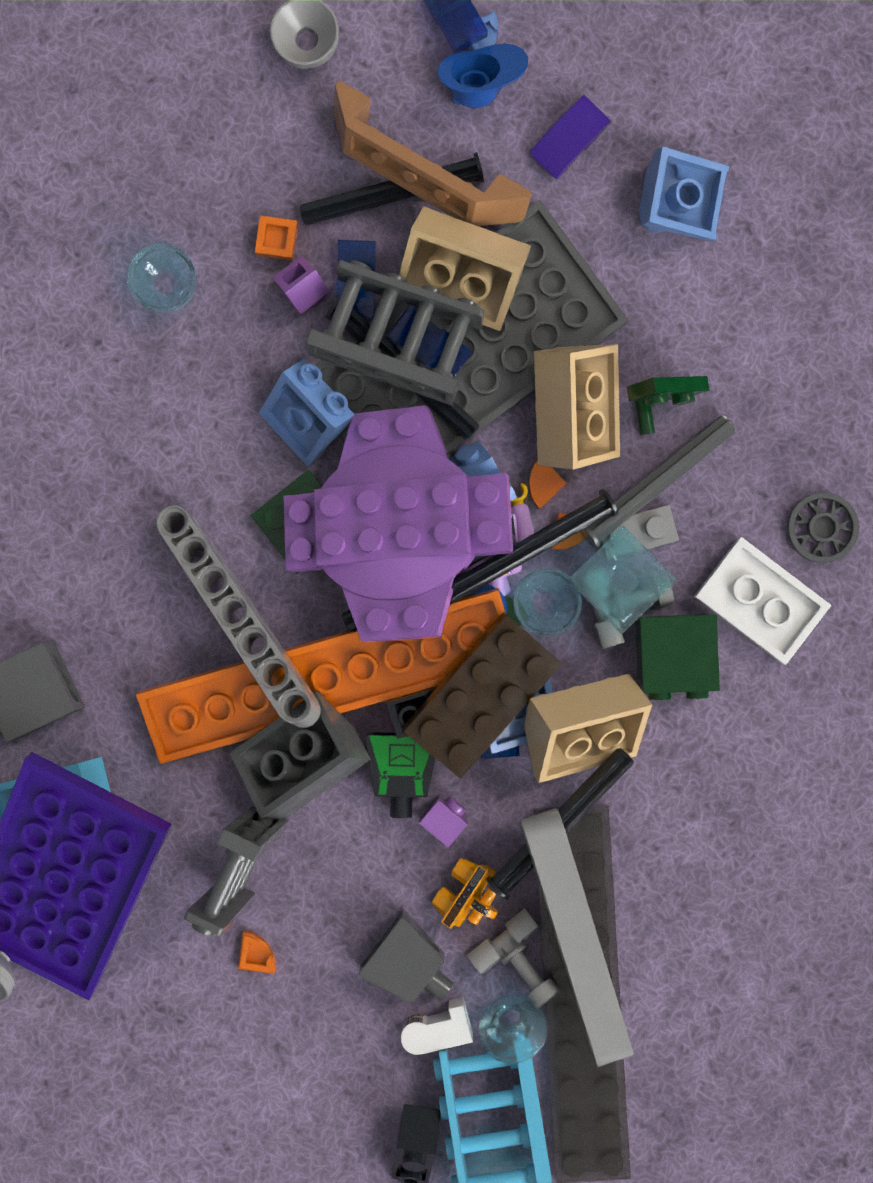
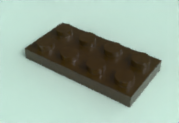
(481, 695)

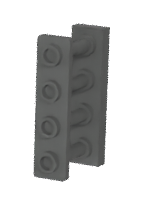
(402, 369)
(244, 843)

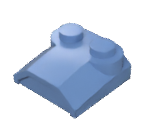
(682, 194)

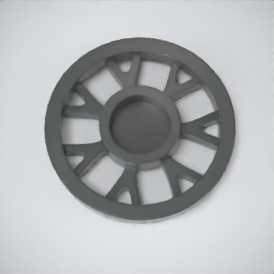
(823, 527)

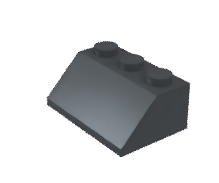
(293, 764)

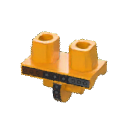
(457, 907)

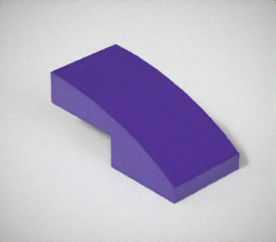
(570, 136)

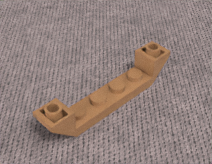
(500, 204)

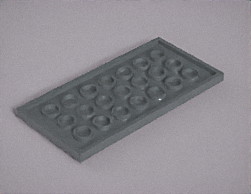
(553, 307)

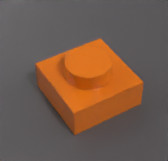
(276, 238)

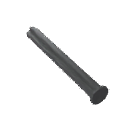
(660, 479)

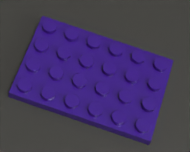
(70, 872)

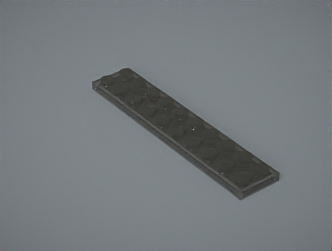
(585, 1098)

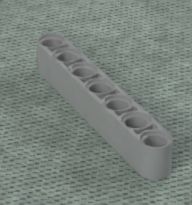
(249, 628)
(576, 937)

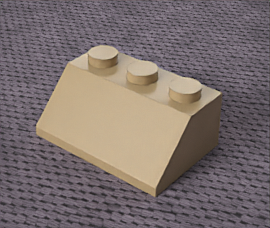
(464, 262)
(577, 405)
(584, 726)

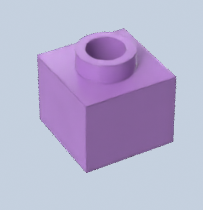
(301, 284)
(444, 819)

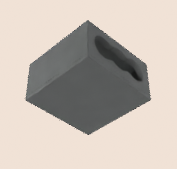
(35, 691)

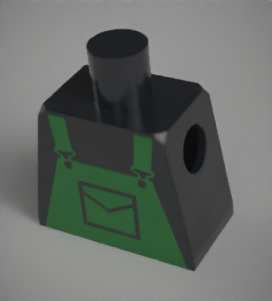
(399, 770)

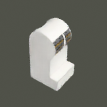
(438, 1031)

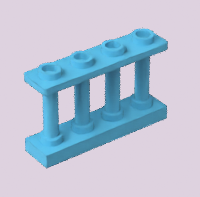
(523, 1095)

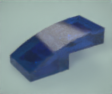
(458, 22)
(366, 253)
(431, 344)

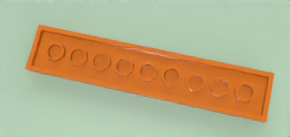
(350, 674)

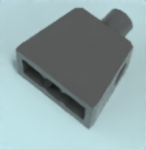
(406, 962)

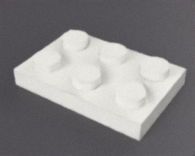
(762, 600)

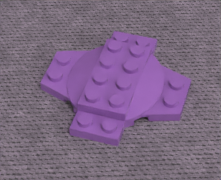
(397, 524)

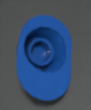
(480, 74)

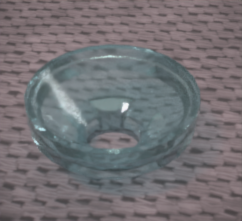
(151, 263)
(565, 596)
(516, 1042)

